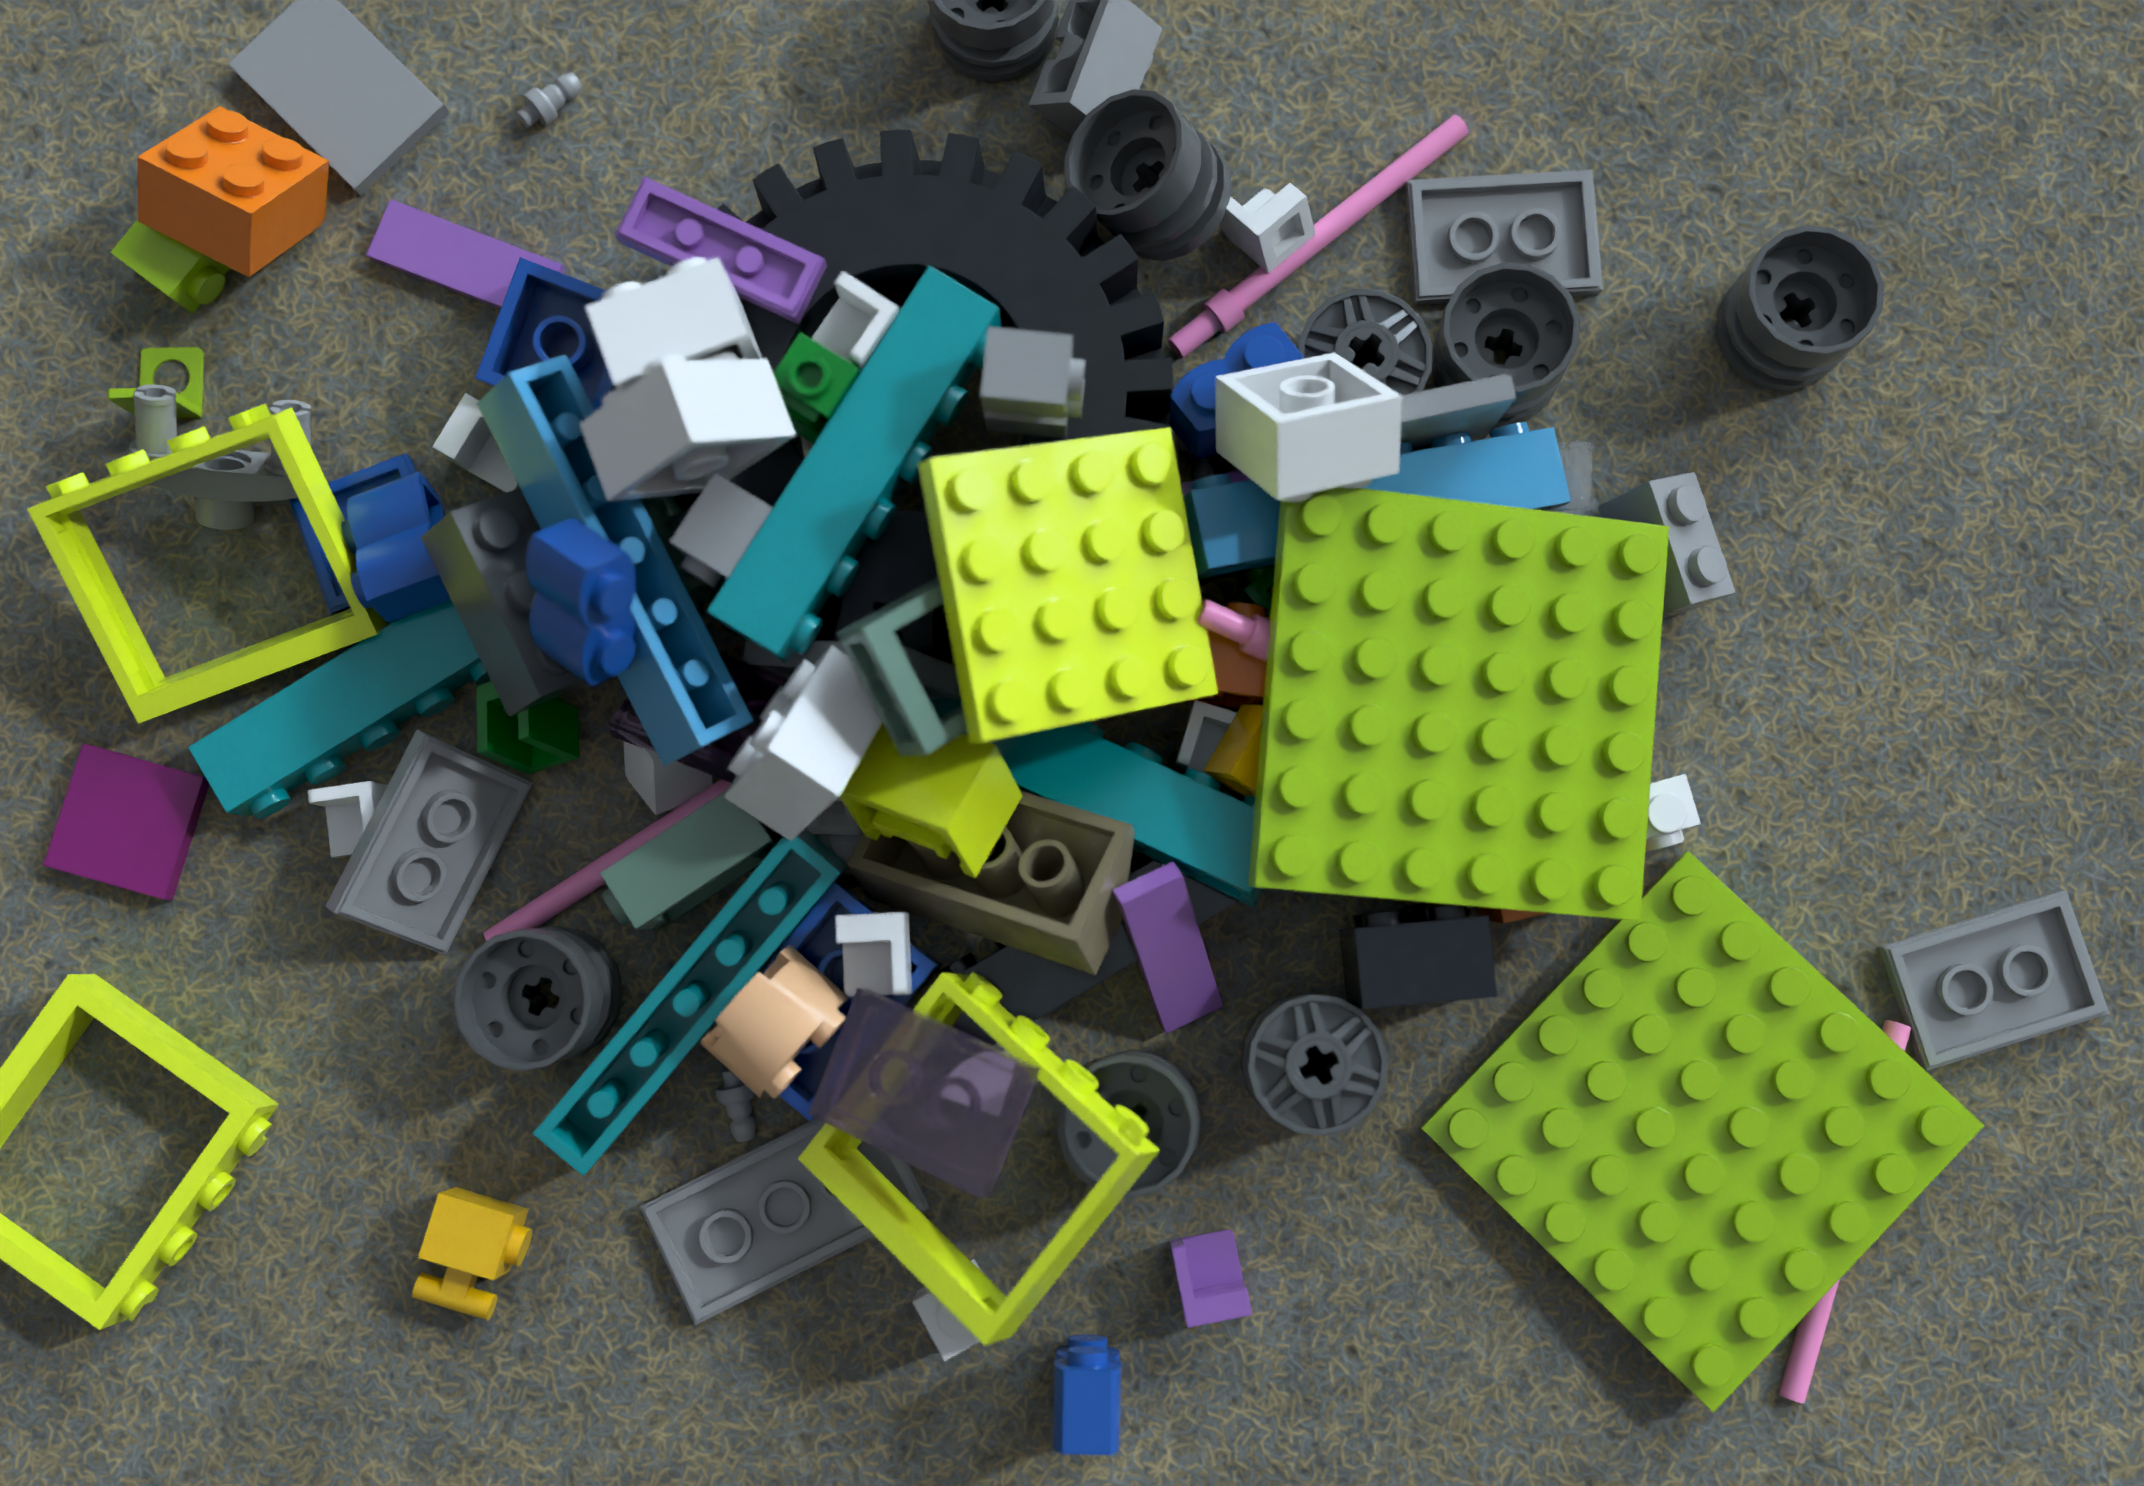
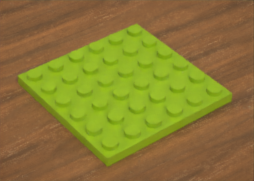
(1459, 704)
(1701, 1129)

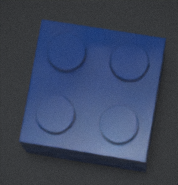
(544, 320)

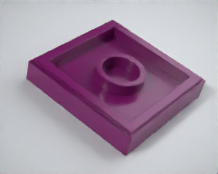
(127, 822)

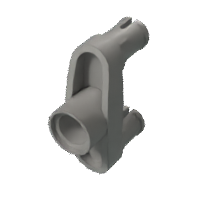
(224, 486)

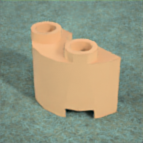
(775, 1021)

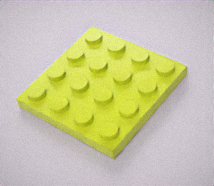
(1067, 581)

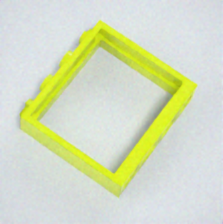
(109, 614)
(205, 1185)
(917, 1241)

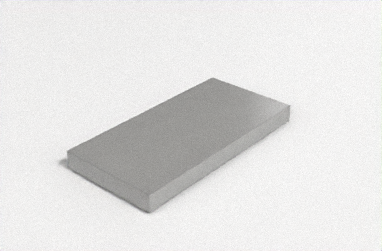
(759, 1222)

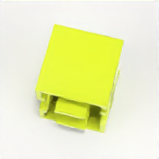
(939, 800)

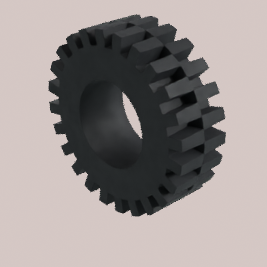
(997, 240)

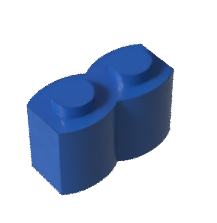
(1195, 397)
(391, 559)
(582, 600)
(1086, 1397)

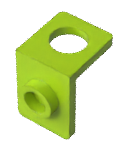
(189, 400)

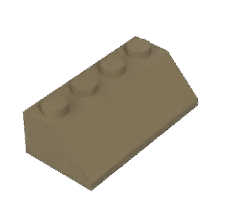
(1037, 892)

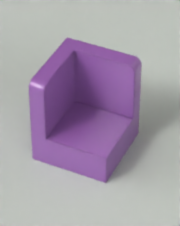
(1210, 1278)

